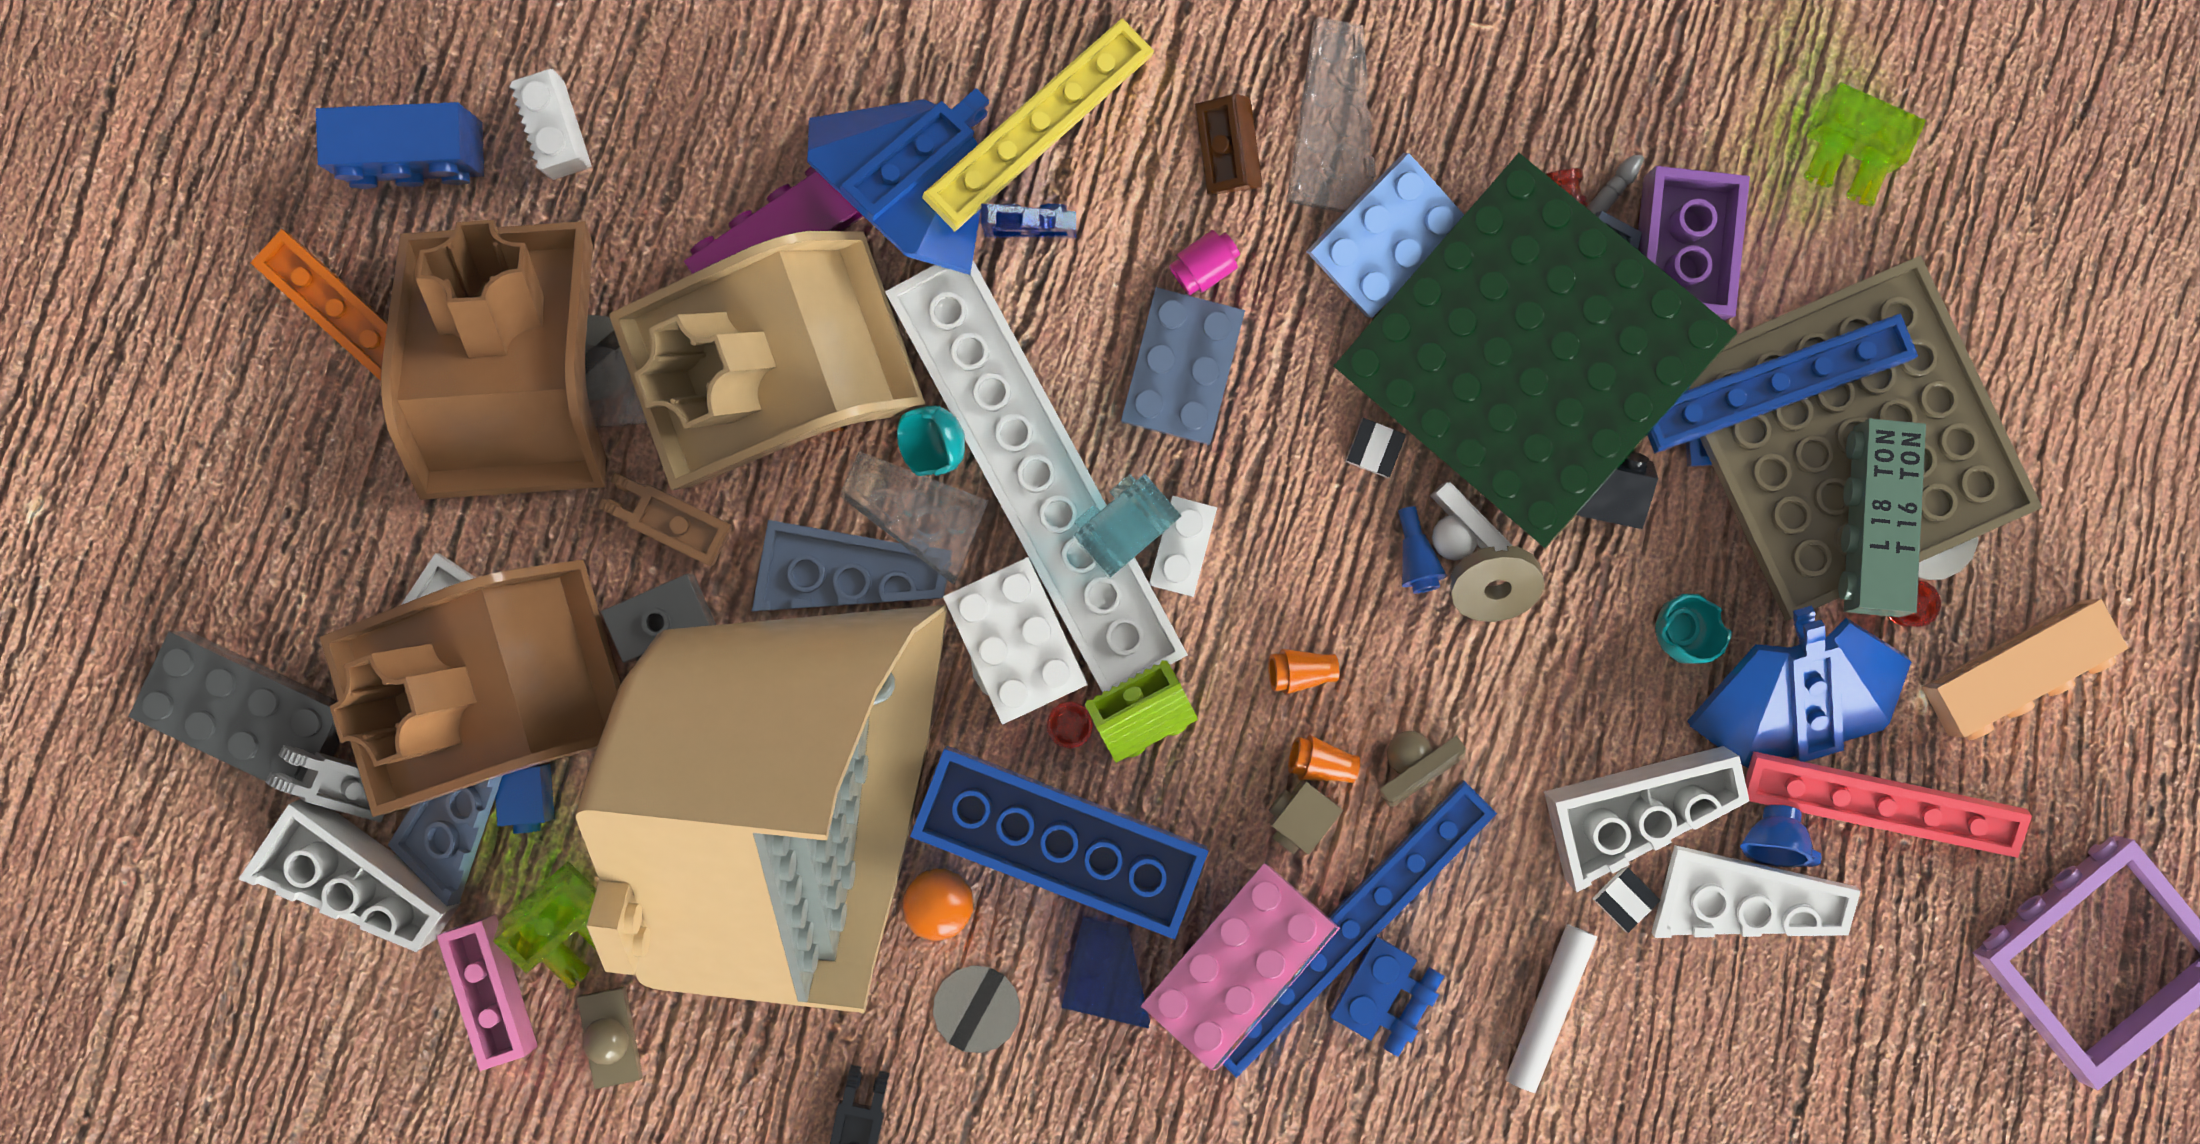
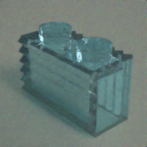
(1125, 524)

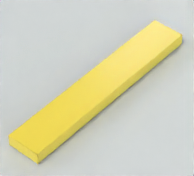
(1037, 124)

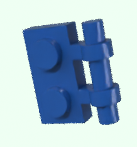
(1373, 990)

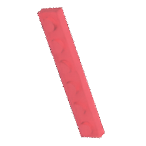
(1887, 804)

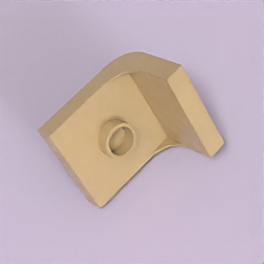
(765, 353)

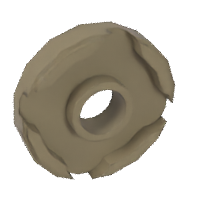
(1502, 602)

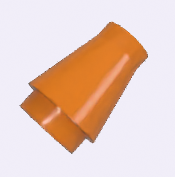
(1300, 670)
(1320, 761)

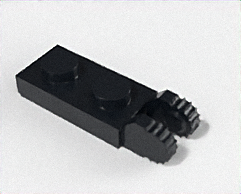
(859, 1122)

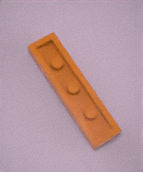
(324, 299)

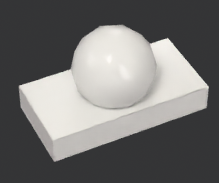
(1464, 527)

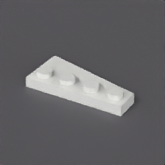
(1732, 896)

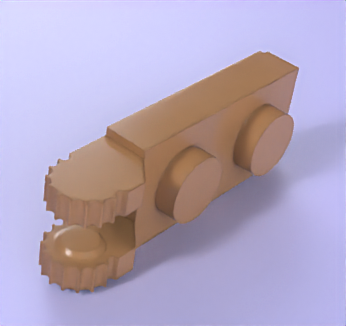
(670, 521)

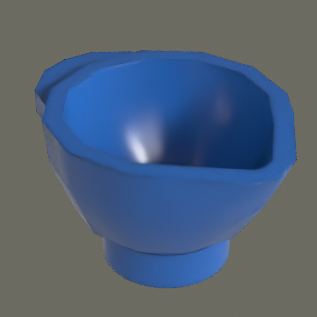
(1781, 839)

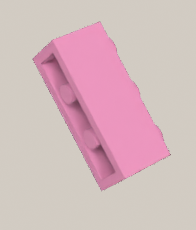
(487, 993)

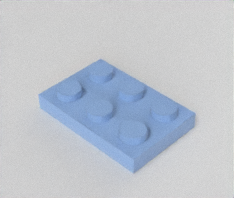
(1385, 235)

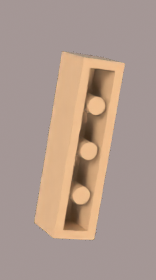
(2025, 668)

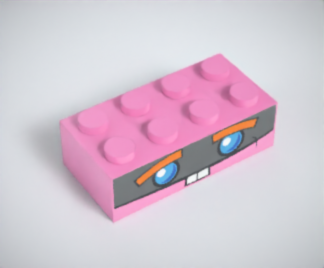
(1240, 967)

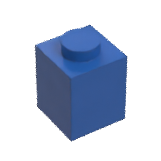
(525, 799)

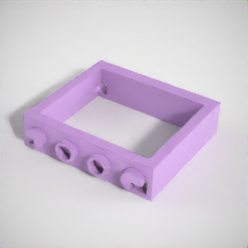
(2039, 913)

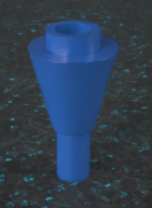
(1419, 562)

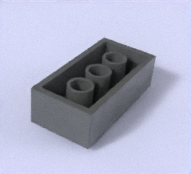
(233, 707)

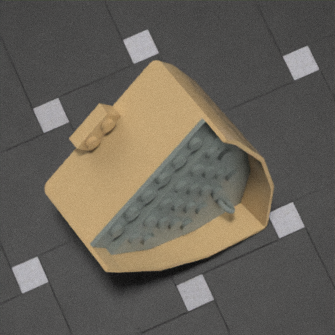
(761, 803)

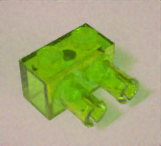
(1866, 130)
(544, 920)

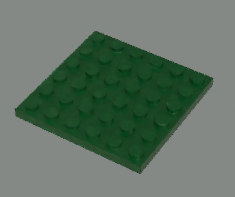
(1534, 350)

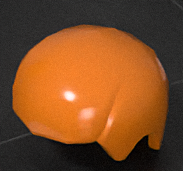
(937, 904)

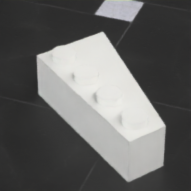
(1630, 812)
(347, 875)

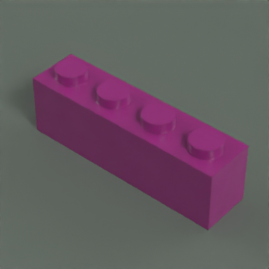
(790, 210)

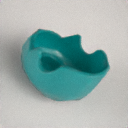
(930, 440)
(1692, 629)

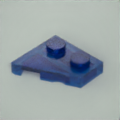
(1019, 221)
(1105, 974)

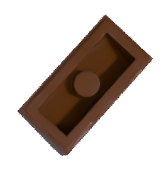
(1228, 144)

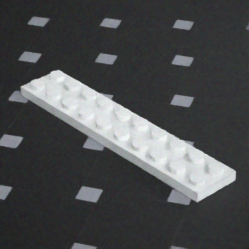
(1032, 469)

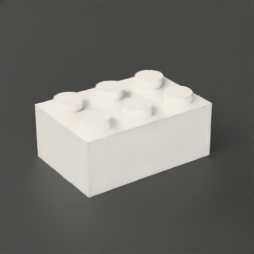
(1015, 640)

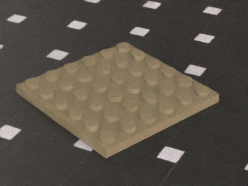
(1792, 463)

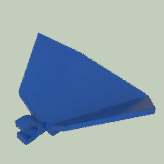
(887, 161)
(1805, 695)

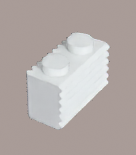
(550, 124)

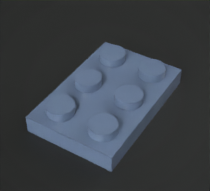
(1182, 366)

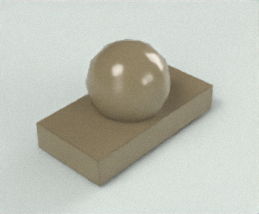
(1417, 763)
(609, 1037)

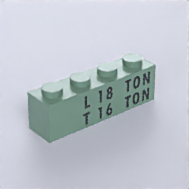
(1883, 518)

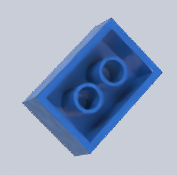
(400, 144)

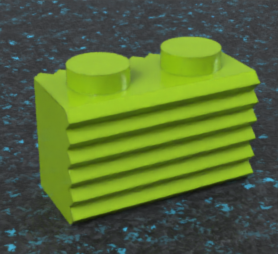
(1141, 711)

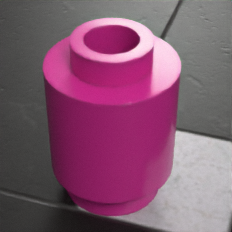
(1205, 262)

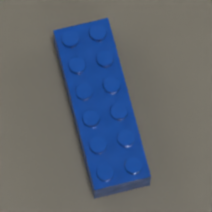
(1060, 842)

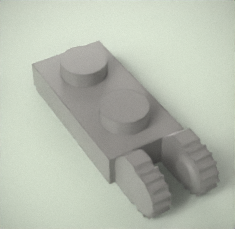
(327, 782)

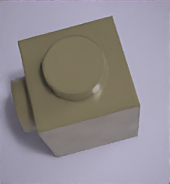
(1302, 817)

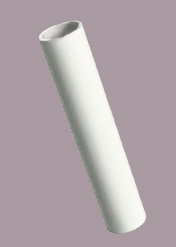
(1551, 1008)

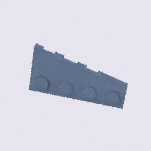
(835, 569)
(443, 836)

